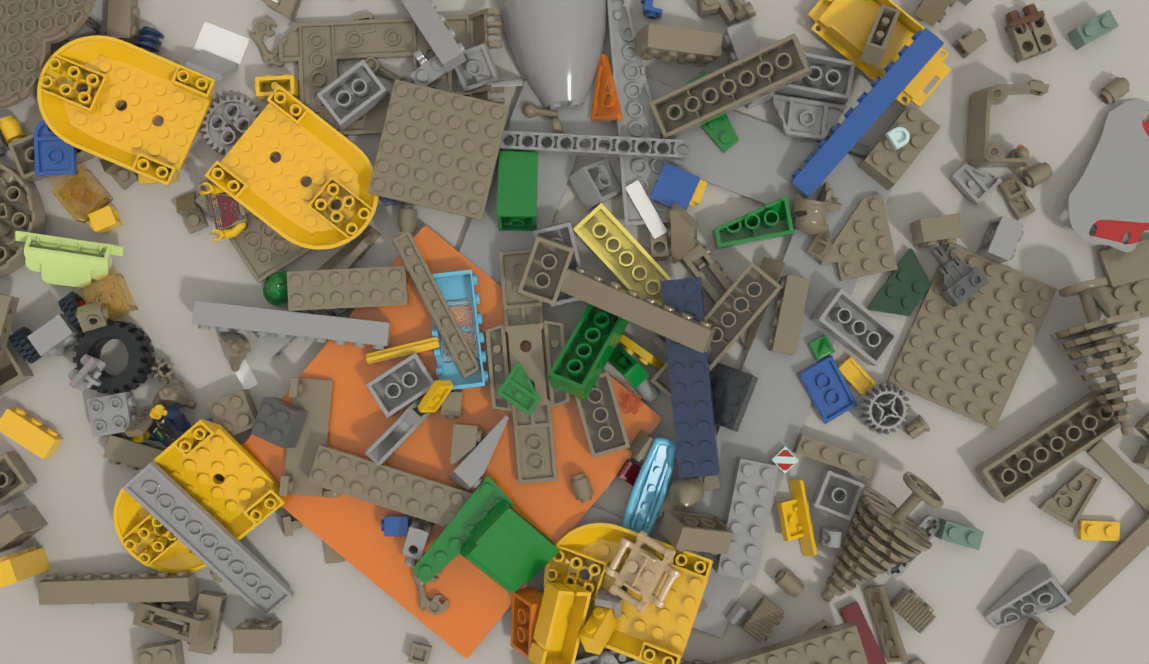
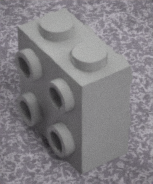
(111, 413)

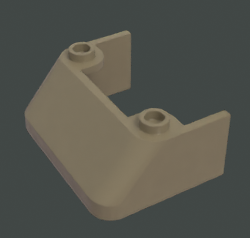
(979, 150)

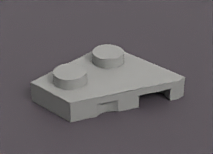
(974, 183)

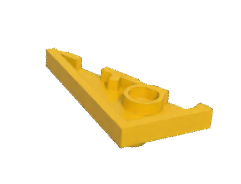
(644, 356)

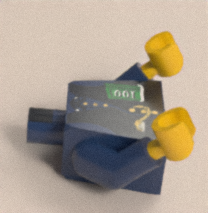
(167, 426)

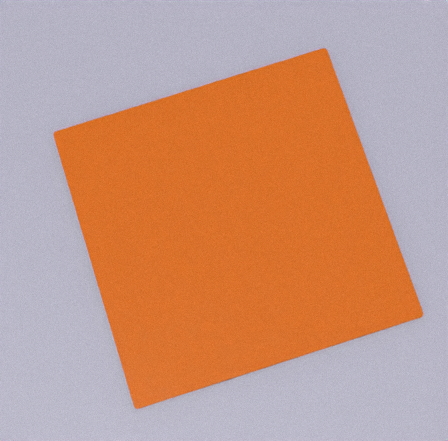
(357, 422)

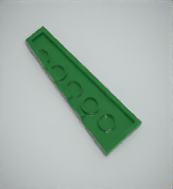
(457, 531)

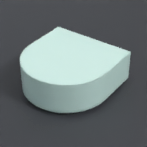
(898, 137)

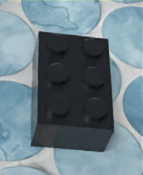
(731, 395)

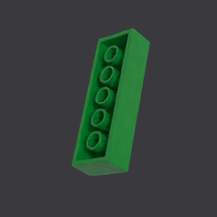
(587, 352)

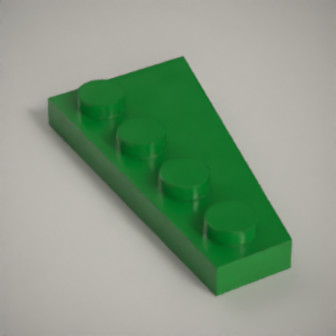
(720, 128)

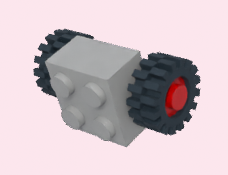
(52, 337)

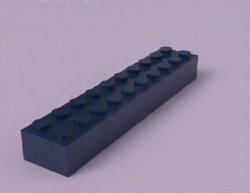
(691, 387)

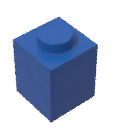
(395, 525)

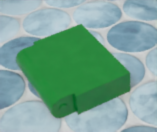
(508, 548)

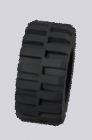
(138, 352)

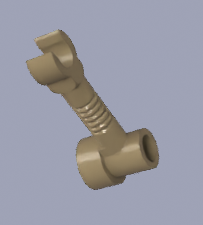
(743, 11)

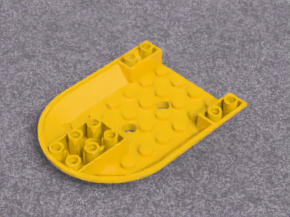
(147, 84)
(307, 150)
(192, 460)
(649, 637)

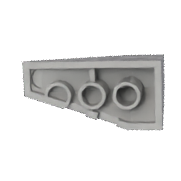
(475, 464)
(1032, 595)

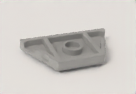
(806, 117)

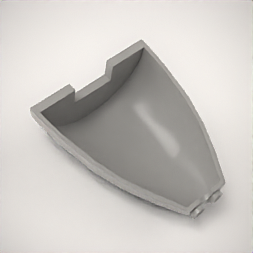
(556, 46)

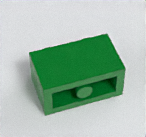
(627, 367)

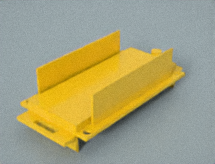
(847, 27)

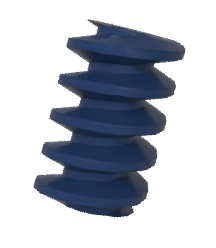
(148, 39)

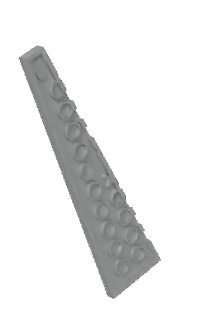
(636, 111)

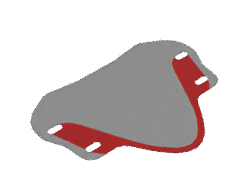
(1116, 181)

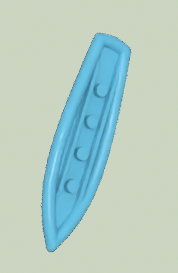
(650, 487)

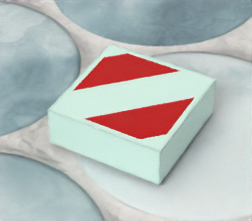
(784, 459)

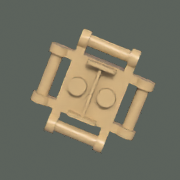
(643, 572)

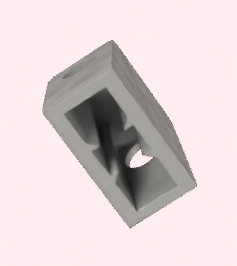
(417, 540)

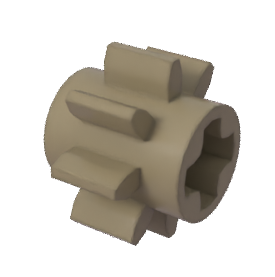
(166, 366)

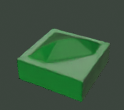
(821, 347)

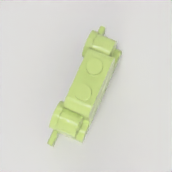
(66, 259)

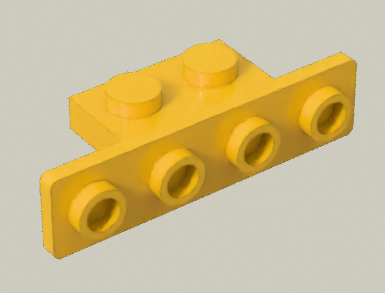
(796, 519)

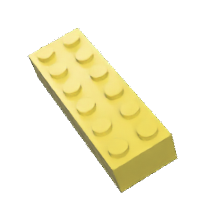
(621, 253)

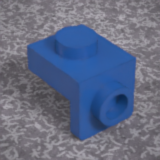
(649, 11)

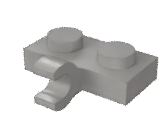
(428, 71)

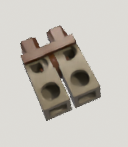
(1029, 34)

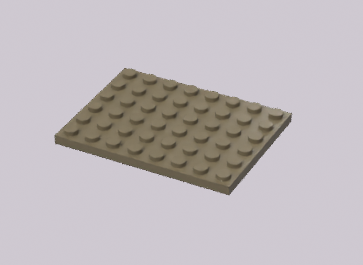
(976, 350)

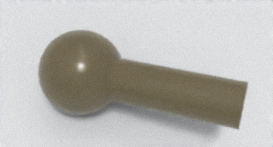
(531, 110)

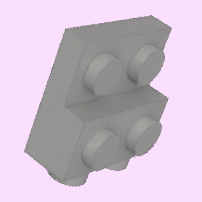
(478, 68)

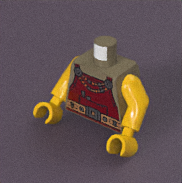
(228, 214)

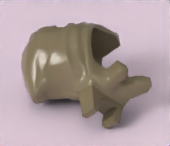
(811, 214)
(682, 495)

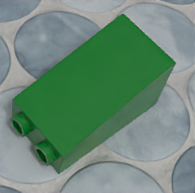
(517, 191)

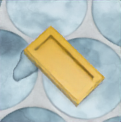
(856, 375)

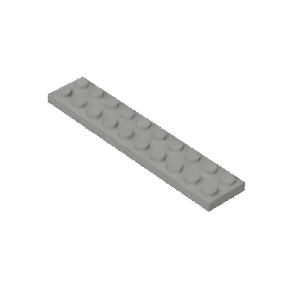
(208, 539)

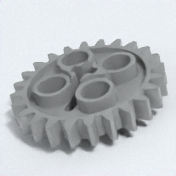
(218, 137)

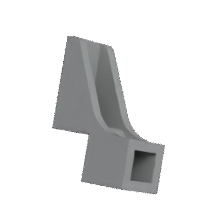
(397, 434)

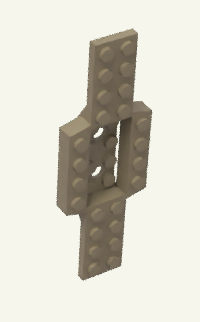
(524, 323)

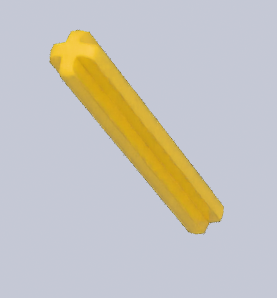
(403, 350)

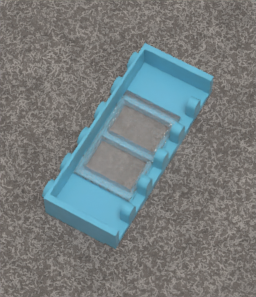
(462, 299)

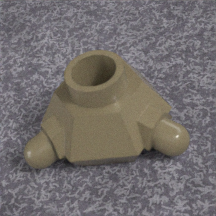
(234, 349)
(173, 393)

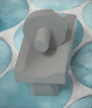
(88, 374)

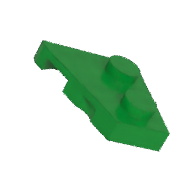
(519, 390)

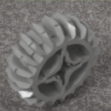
(893, 394)

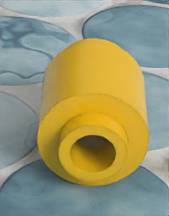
(11, 129)

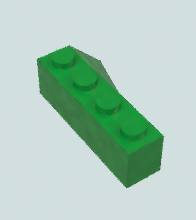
(759, 225)

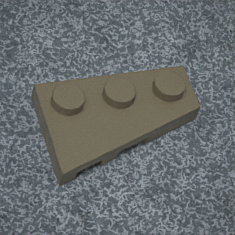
(1072, 498)

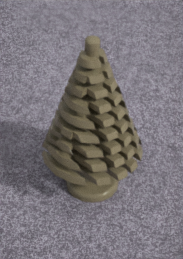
(1102, 348)
(880, 537)

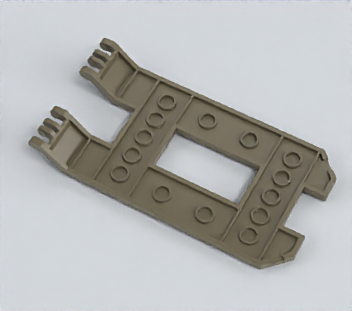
(323, 44)

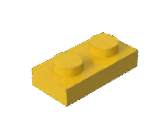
(435, 396)
(1099, 530)

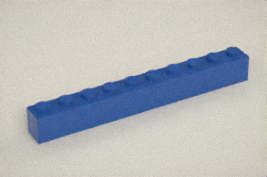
(868, 110)

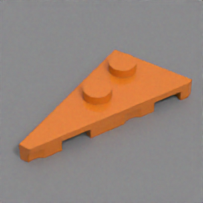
(605, 99)

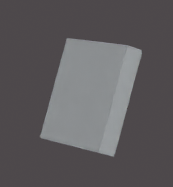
(212, 65)

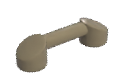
(376, 67)

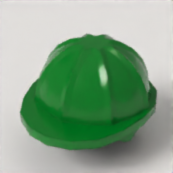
(275, 288)

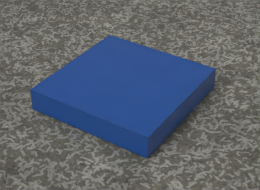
(674, 186)

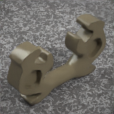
(263, 28)
(433, 606)

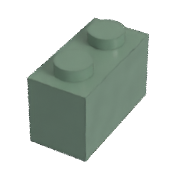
(1093, 29)
(959, 534)

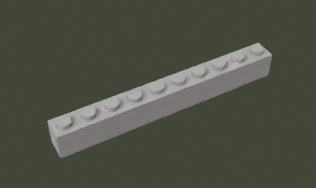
(291, 323)

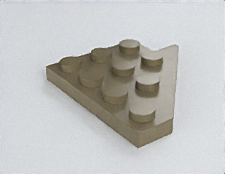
(864, 242)

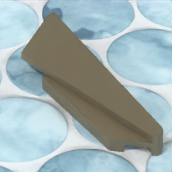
(353, 251)
(774, 269)

